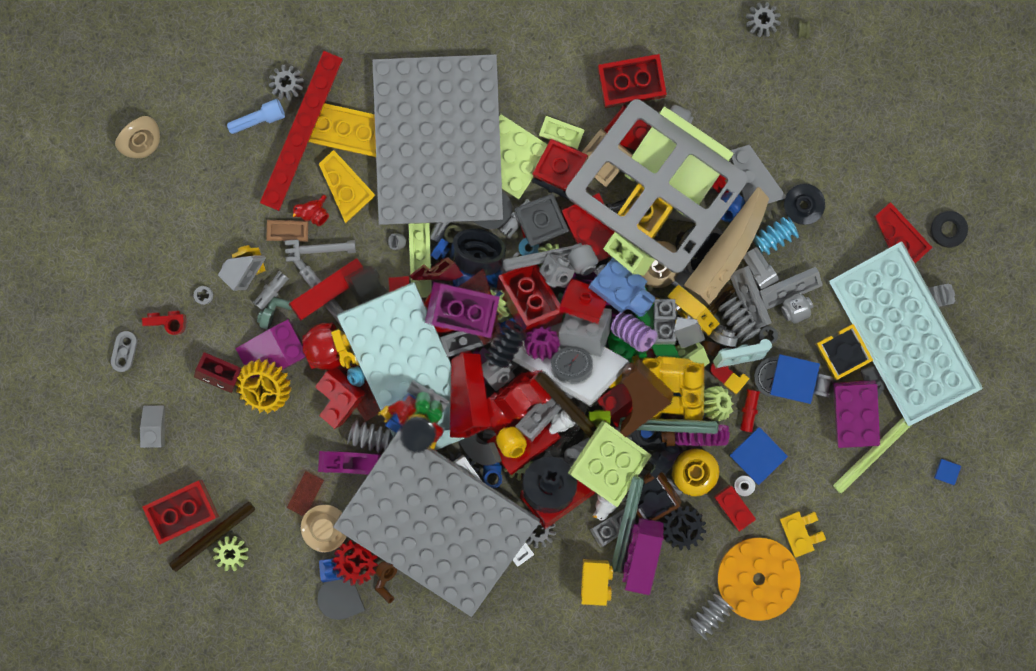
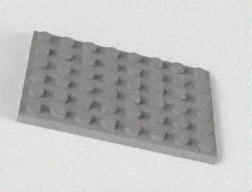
(437, 139)
(436, 524)

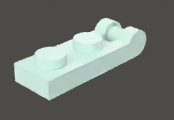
(742, 354)

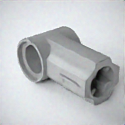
(762, 272)

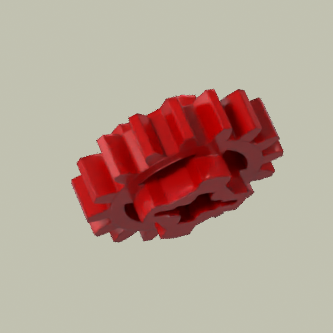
(345, 562)

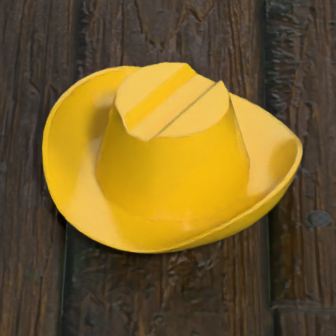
(695, 472)

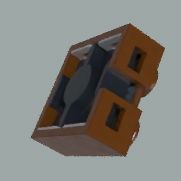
(656, 498)

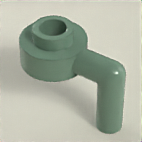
(265, 317)

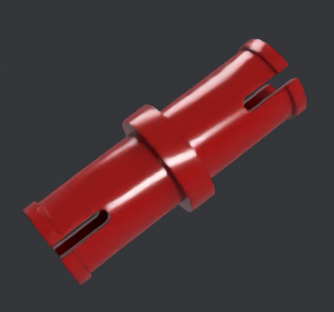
(749, 410)

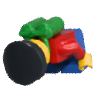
(417, 421)

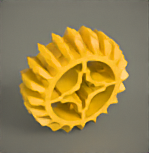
(256, 389)

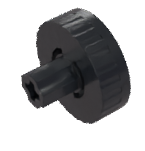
(471, 250)
(702, 251)
(547, 469)

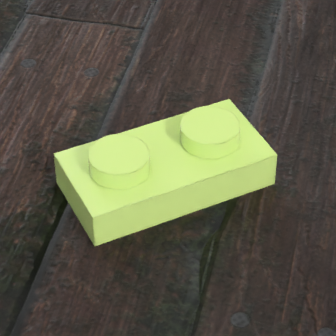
(561, 132)

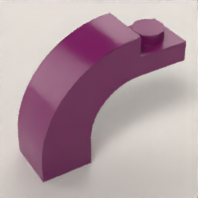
(347, 462)

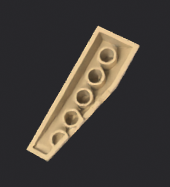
(728, 250)

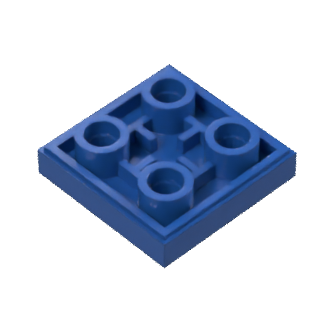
(794, 379)
(758, 456)

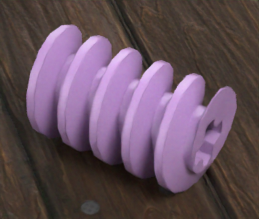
(633, 332)

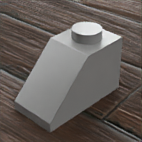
(240, 271)
(460, 342)
(152, 427)

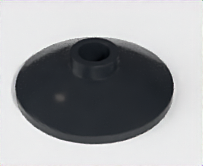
(814, 200)

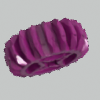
(721, 438)

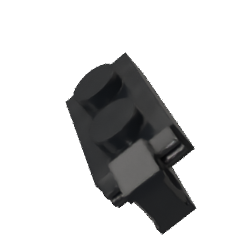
(664, 459)

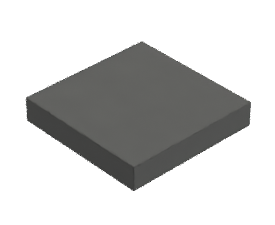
(541, 220)

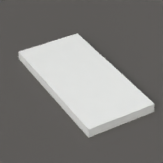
(604, 372)

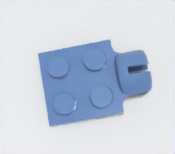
(622, 288)

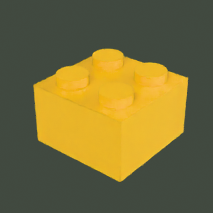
(654, 217)
(595, 582)

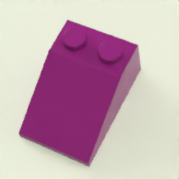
(462, 310)
(278, 345)

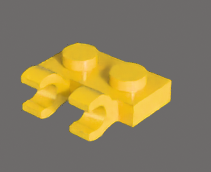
(344, 348)
(797, 534)

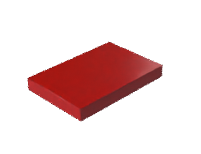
(533, 448)

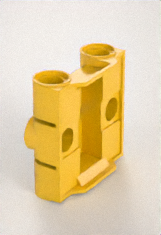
(684, 378)

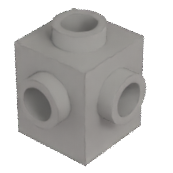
(557, 271)
(496, 375)

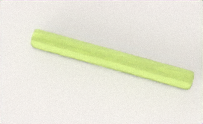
(871, 456)

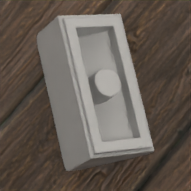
(688, 332)

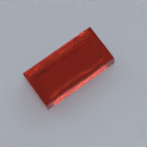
(305, 493)

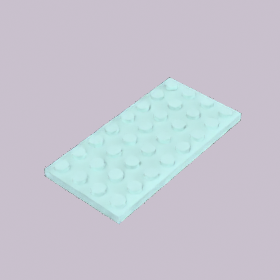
(905, 334)
(398, 348)

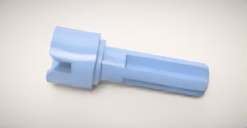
(269, 112)

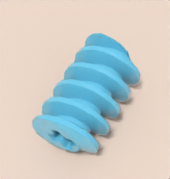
(776, 235)

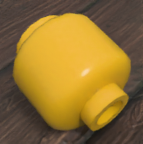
(511, 442)

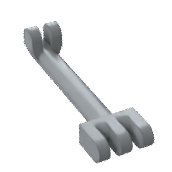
(297, 249)

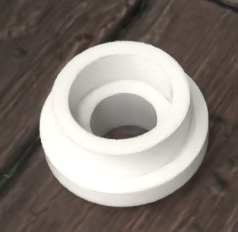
(744, 479)

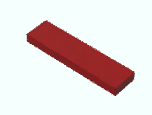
(323, 291)

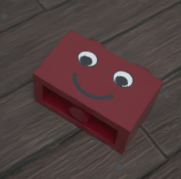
(217, 372)

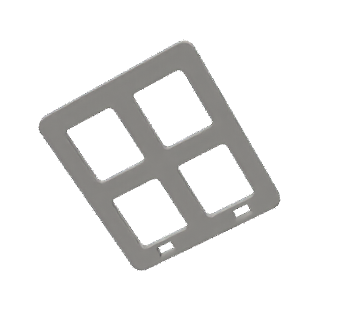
(655, 185)

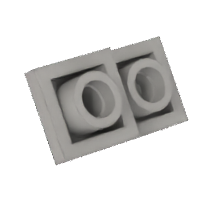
(665, 321)
(608, 529)

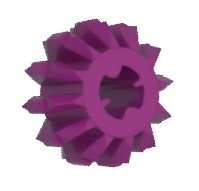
(541, 343)

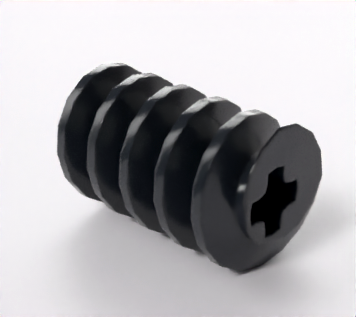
(507, 346)

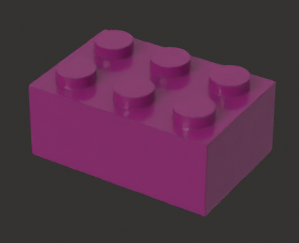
(856, 414)
(643, 556)

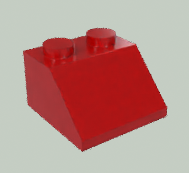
(618, 402)

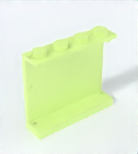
(693, 176)

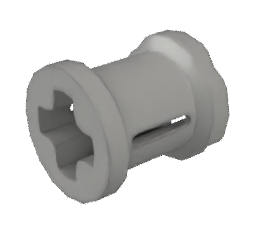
(822, 385)

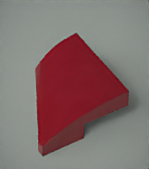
(443, 270)

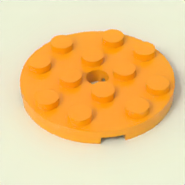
(780, 575)

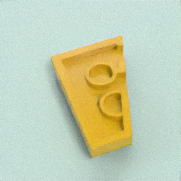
(347, 188)

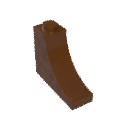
(647, 394)

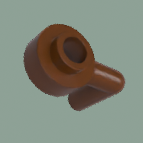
(713, 348)
(669, 437)
(385, 572)

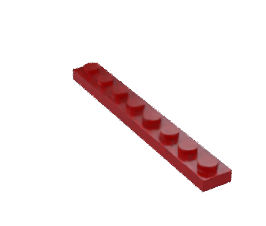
(301, 131)

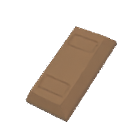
(287, 230)

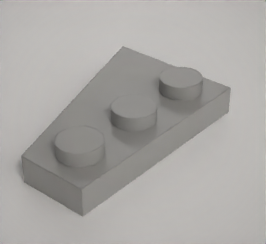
(757, 174)

